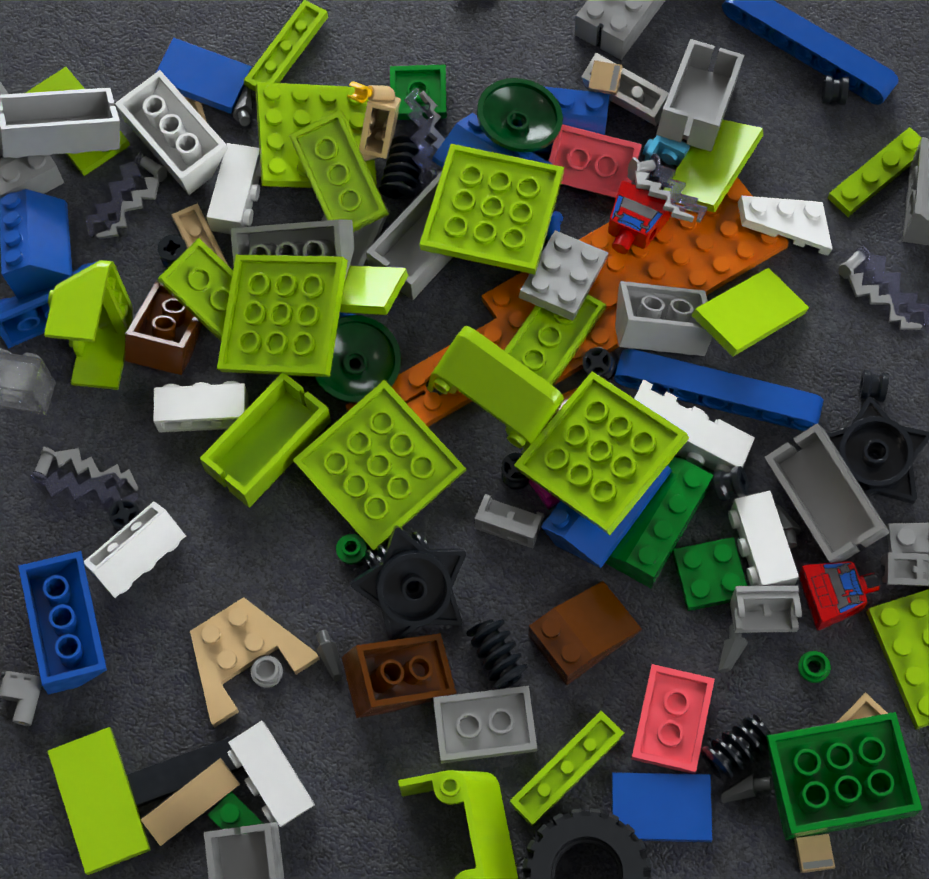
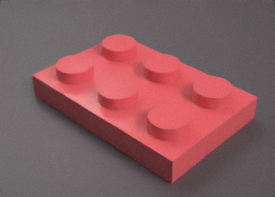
(593, 160)
(673, 719)

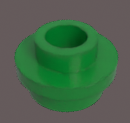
(351, 557)
(817, 658)

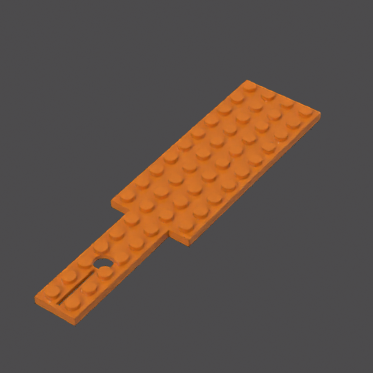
(679, 256)

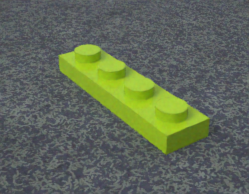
(287, 45)
(875, 173)
(566, 768)

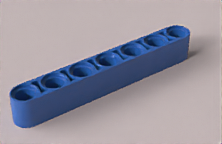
(813, 46)
(720, 389)

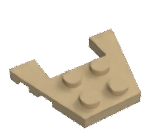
(232, 644)

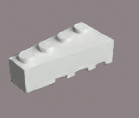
(709, 443)

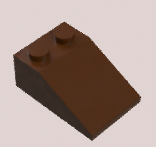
(162, 333)
(583, 631)
(397, 674)

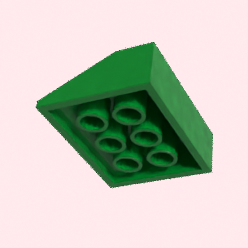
(661, 523)
(842, 776)

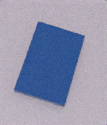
(204, 75)
(664, 805)

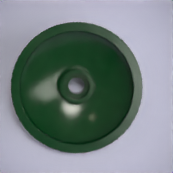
(520, 104)
(372, 347)

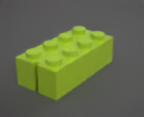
(265, 439)

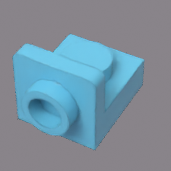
(668, 150)

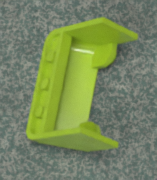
(94, 316)
(497, 385)
(484, 817)

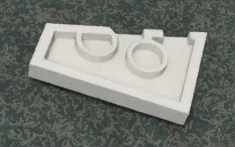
(790, 218)

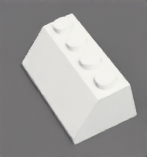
(173, 131)

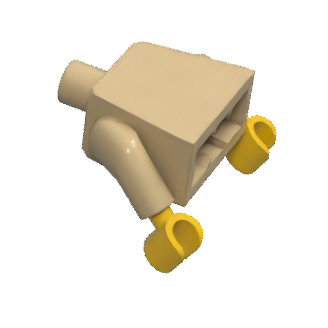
(379, 118)

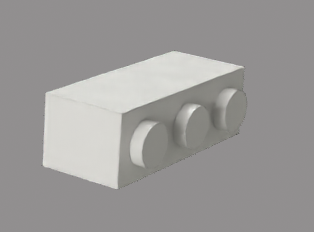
(634, 93)
(235, 189)
(198, 406)
(763, 541)
(134, 549)
(270, 774)

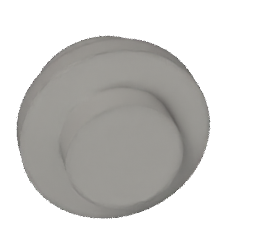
(266, 671)

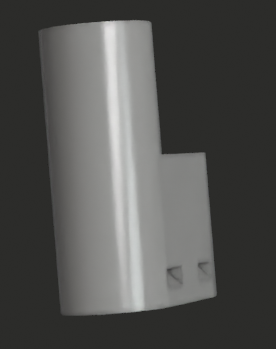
(23, 690)

